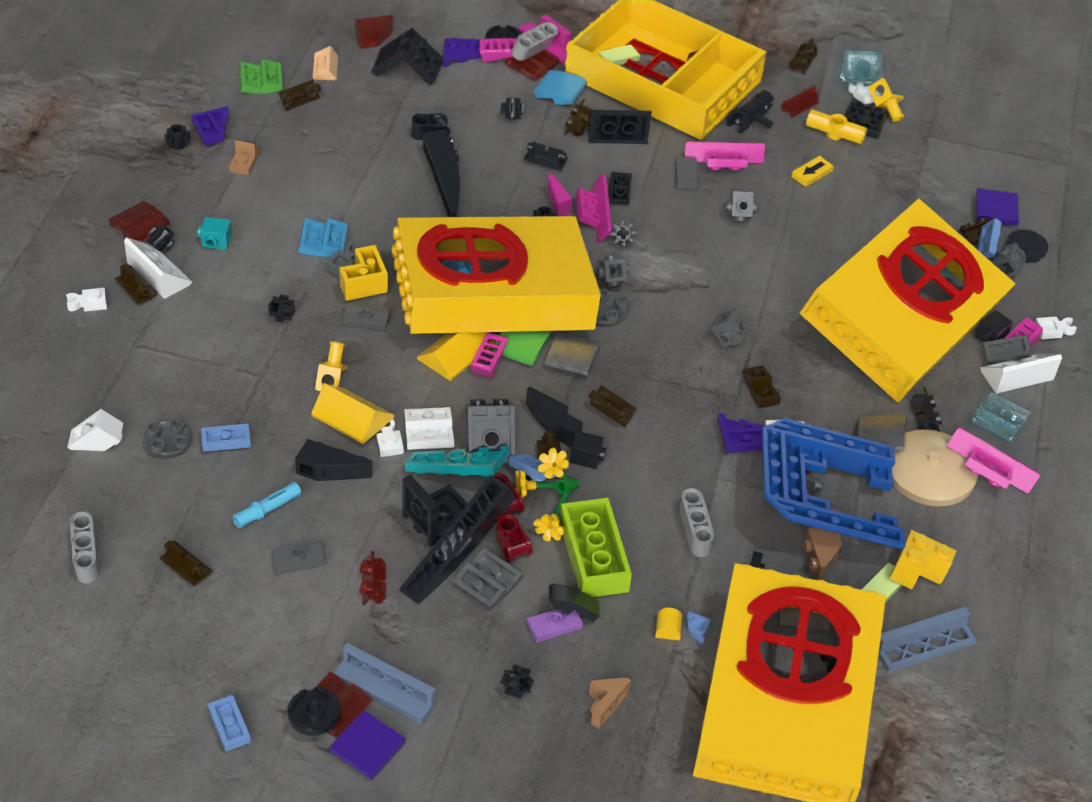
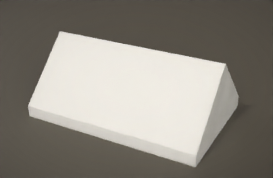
(155, 268)
(1022, 372)

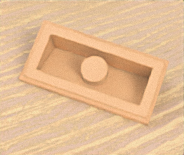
(325, 64)

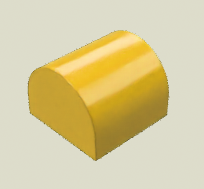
(669, 624)

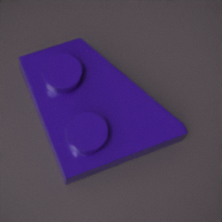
(460, 50)
(211, 125)
(739, 435)

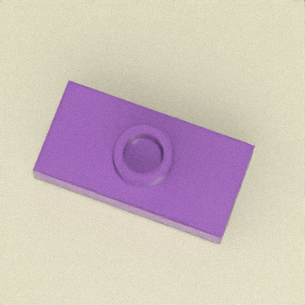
(553, 624)

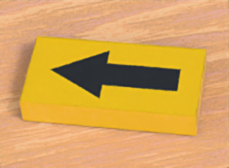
(812, 171)

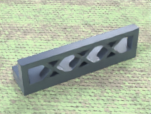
(923, 631)
(385, 684)

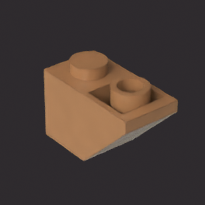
(822, 550)

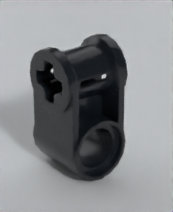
(426, 123)

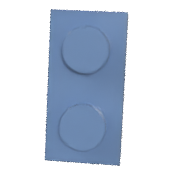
(989, 238)
(225, 437)
(528, 464)
(229, 723)

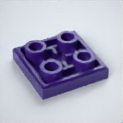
(997, 204)
(367, 745)

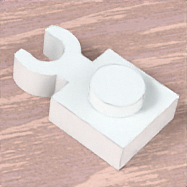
(862, 93)
(90, 299)
(1054, 328)
(389, 441)

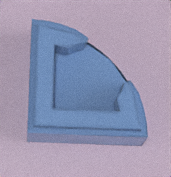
(698, 626)

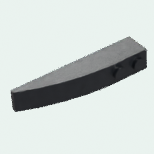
(444, 168)
(459, 539)

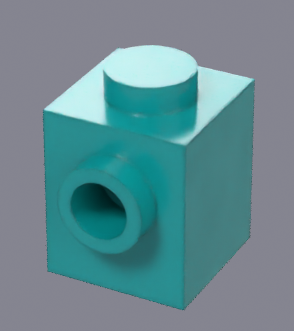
(215, 233)

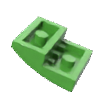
(260, 78)
(524, 345)

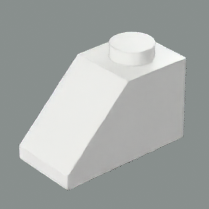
(96, 433)

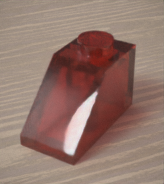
(373, 30)

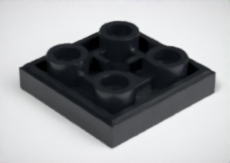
(868, 117)

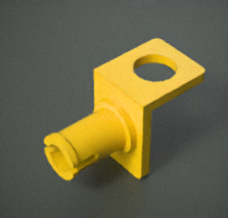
(887, 100)
(332, 366)

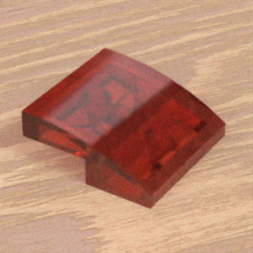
(534, 66)
(138, 220)
(351, 699)

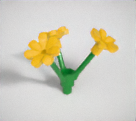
(552, 466)

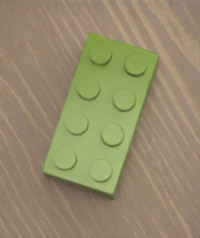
(595, 547)

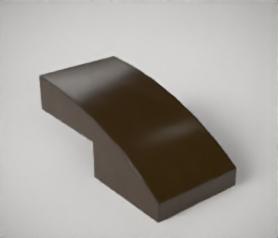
(760, 386)

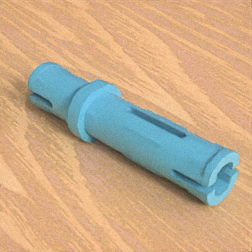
(259, 509)

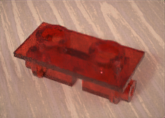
(801, 102)
(371, 571)

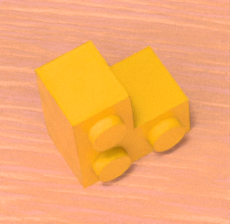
(366, 276)
(923, 558)

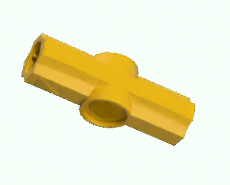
(836, 126)

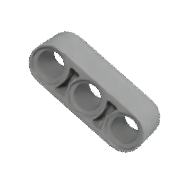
(534, 41)
(696, 522)
(84, 547)

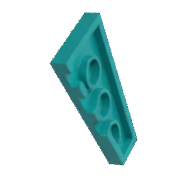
(458, 462)

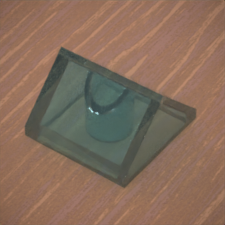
(861, 66)

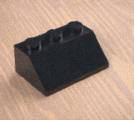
(618, 126)

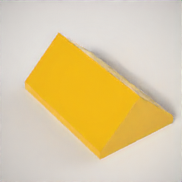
(452, 353)
(349, 413)

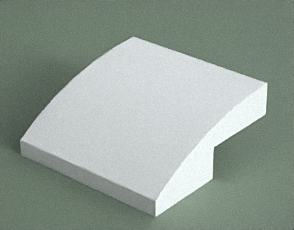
(429, 428)

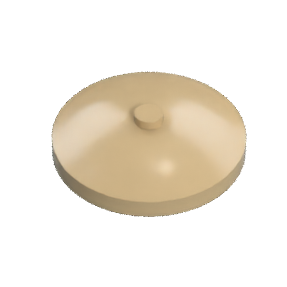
(931, 470)

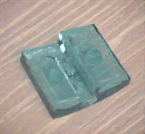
(1001, 416)

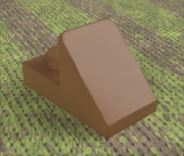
(244, 158)
(608, 697)

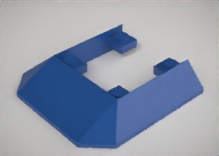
(794, 447)

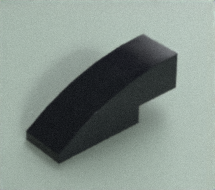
(553, 416)

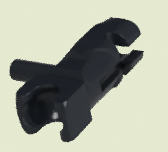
(752, 111)

